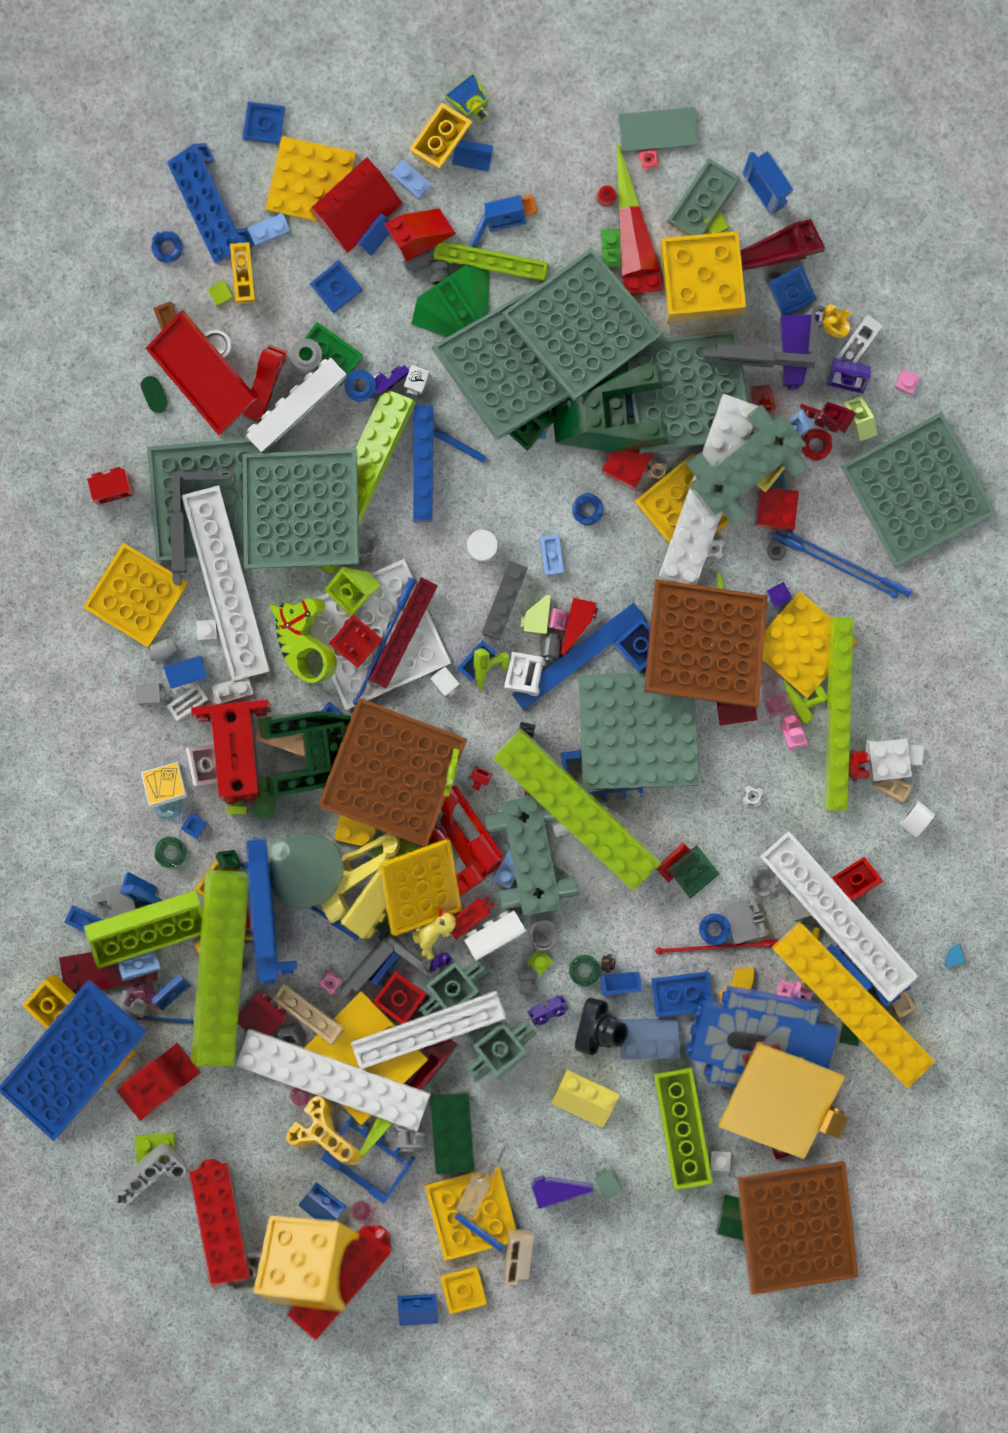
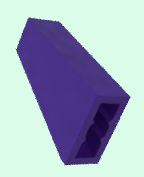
(795, 339)

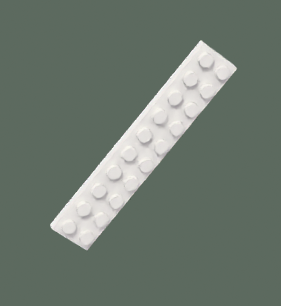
(695, 525)
(225, 583)
(839, 916)
(333, 1079)

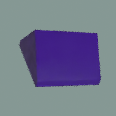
(849, 375)

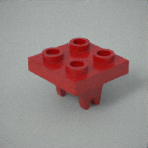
(355, 641)

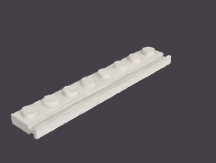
(428, 1030)

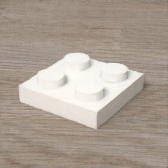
(889, 759)

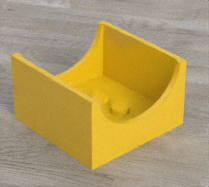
(702, 276)
(302, 1262)

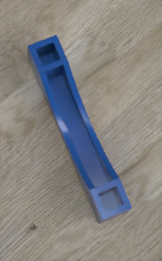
(423, 464)

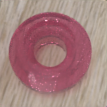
(295, 1100)
(355, 1214)

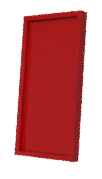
(201, 372)

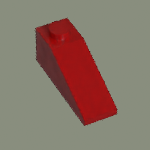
(579, 619)

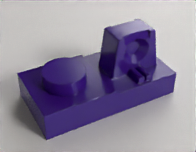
(384, 383)

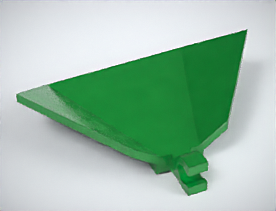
(453, 302)

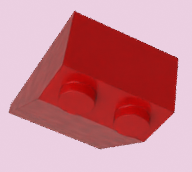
(419, 231)

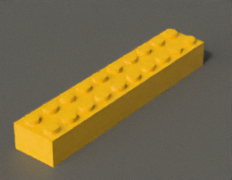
(853, 1004)

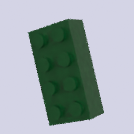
(452, 1133)

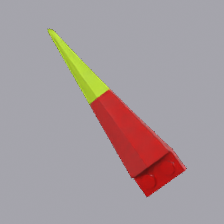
(638, 258)

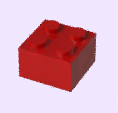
(627, 467)
(110, 486)
(777, 509)
(400, 997)

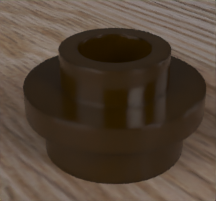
(608, 963)

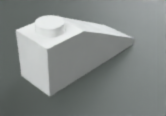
(860, 340)

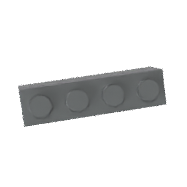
(504, 600)

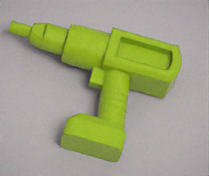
(483, 664)
(801, 706)

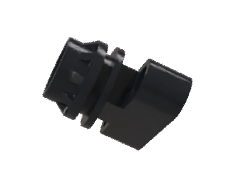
(599, 1028)

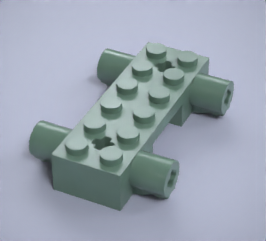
(747, 465)
(530, 857)
(486, 1038)

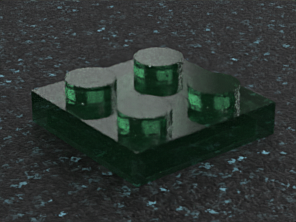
(693, 871)

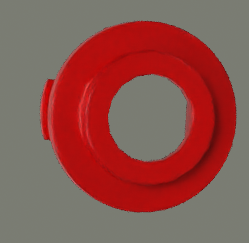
(824, 436)
(856, 758)

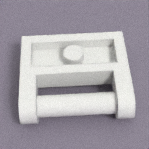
(518, 673)

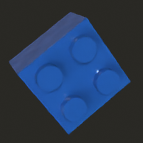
(634, 645)

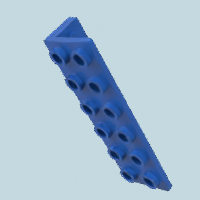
(205, 201)

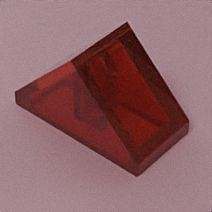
(763, 396)

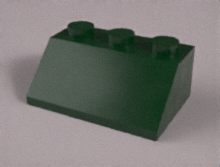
(531, 432)
(730, 1219)

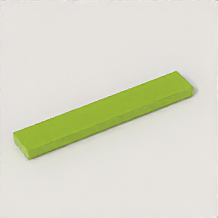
(491, 261)

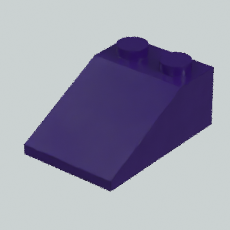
(555, 1190)

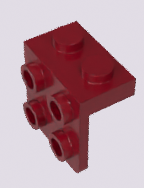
(832, 416)
(261, 1015)

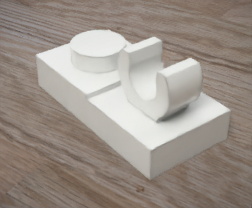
(232, 690)

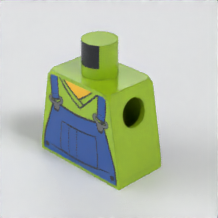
(468, 98)

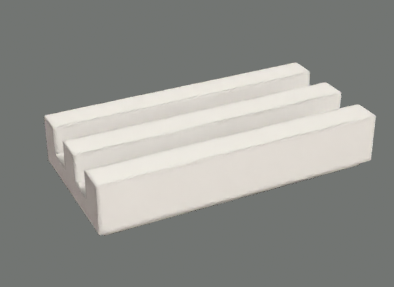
(201, 693)

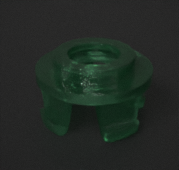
(159, 852)
(587, 981)

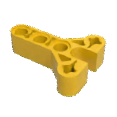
(321, 1111)

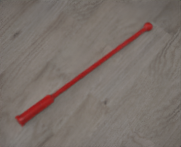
(765, 943)

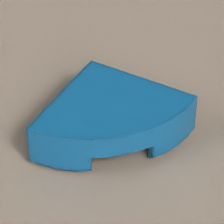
(780, 483)
(954, 956)

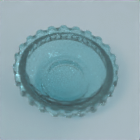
(169, 810)

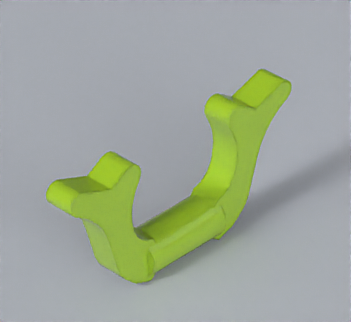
(451, 772)

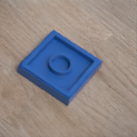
(264, 122)
(336, 286)
(792, 291)

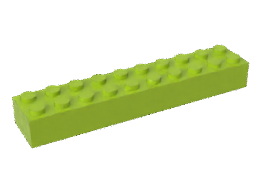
(576, 809)
(219, 968)

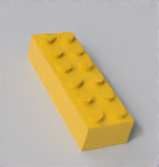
(48, 1003)

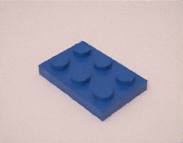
(679, 993)

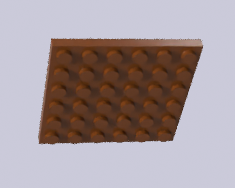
(706, 643)
(391, 772)
(797, 1227)

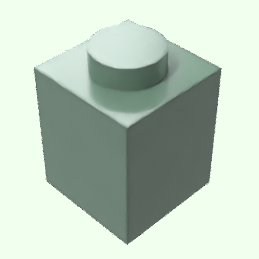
(607, 1183)

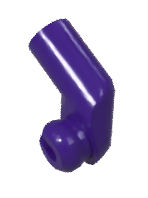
(439, 961)

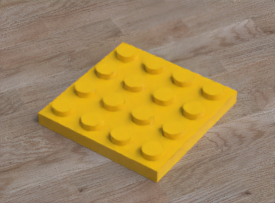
(304, 175)
(666, 499)
(135, 595)
(799, 644)
(419, 886)
(492, 1215)

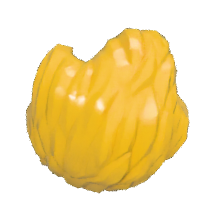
(835, 321)

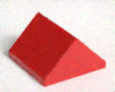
(857, 879)

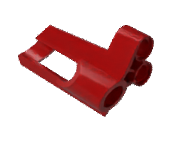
(481, 854)

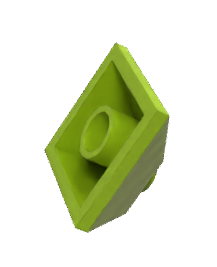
(352, 589)

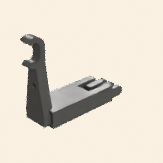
(377, 957)

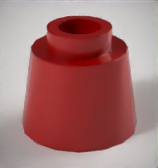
(606, 196)
(438, 835)

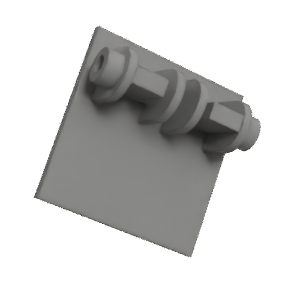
(747, 920)

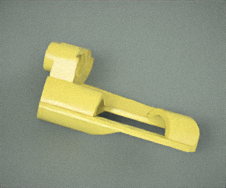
(336, 905)

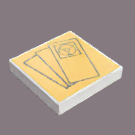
(163, 784)

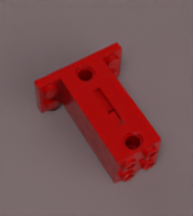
(234, 747)
(158, 1081)

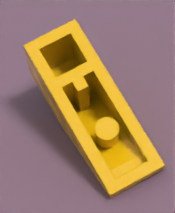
(242, 273)

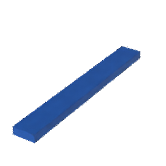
(582, 653)

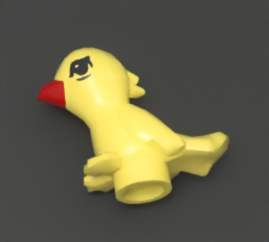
(429, 933)

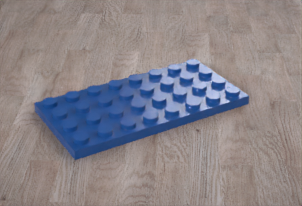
(72, 1060)

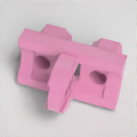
(793, 733)
(785, 989)

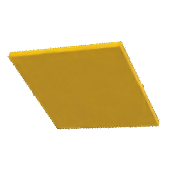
(361, 1020)
(781, 1100)

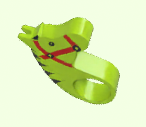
(295, 638)

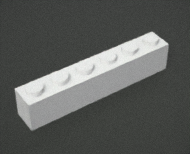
(296, 405)

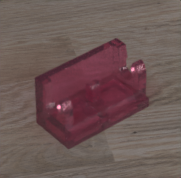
(773, 705)

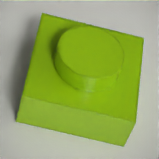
(237, 808)
(540, 961)

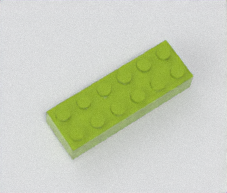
(145, 929)
(682, 1128)

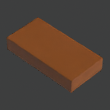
(164, 314)

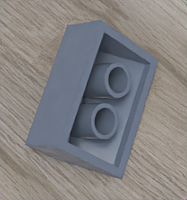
(651, 1039)

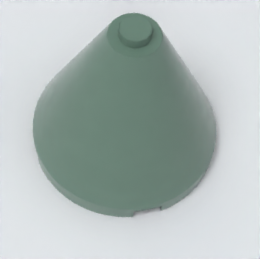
(305, 870)

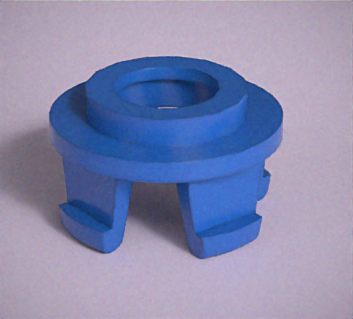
(163, 236)
(362, 396)
(587, 498)
(722, 937)

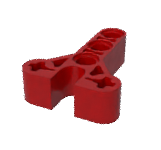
(268, 371)

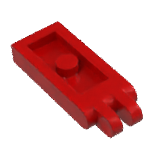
(471, 916)

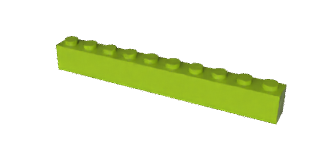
(838, 714)

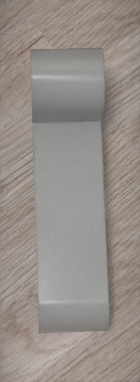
(125, 1191)

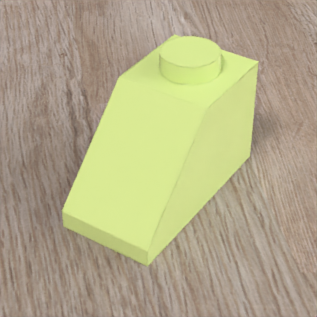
(864, 421)
(537, 617)

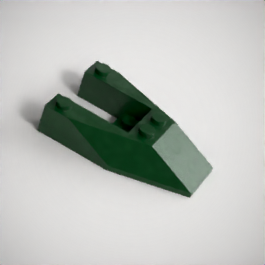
(601, 415)
(321, 740)

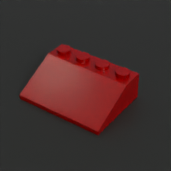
(355, 204)

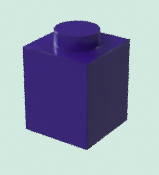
(778, 595)

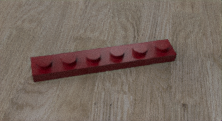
(403, 632)

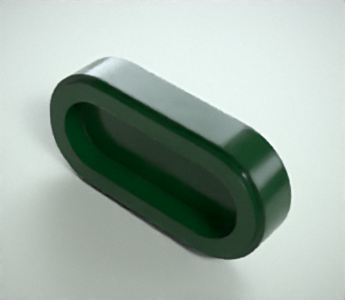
(154, 394)

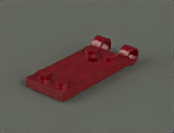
(81, 968)

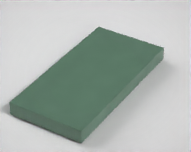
(658, 129)
(703, 199)

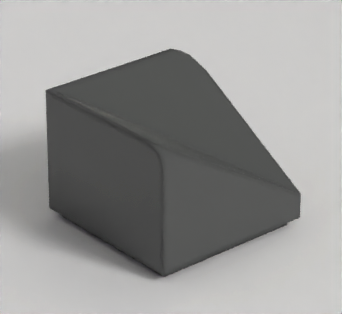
(292, 1033)

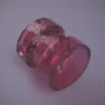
(144, 992)

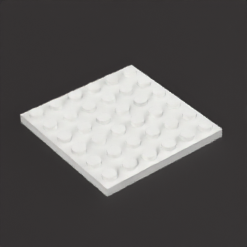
(421, 657)

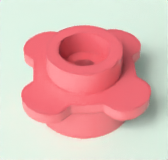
(649, 154)

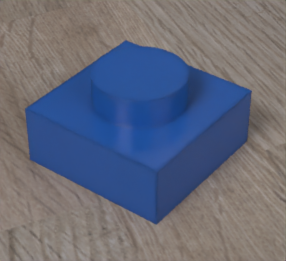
(194, 825)

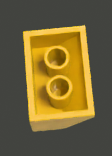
(440, 137)

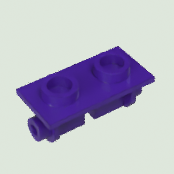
(540, 1014)

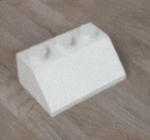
(494, 934)

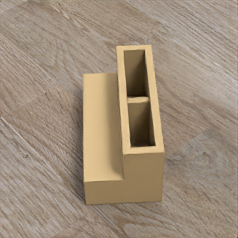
(518, 1256)

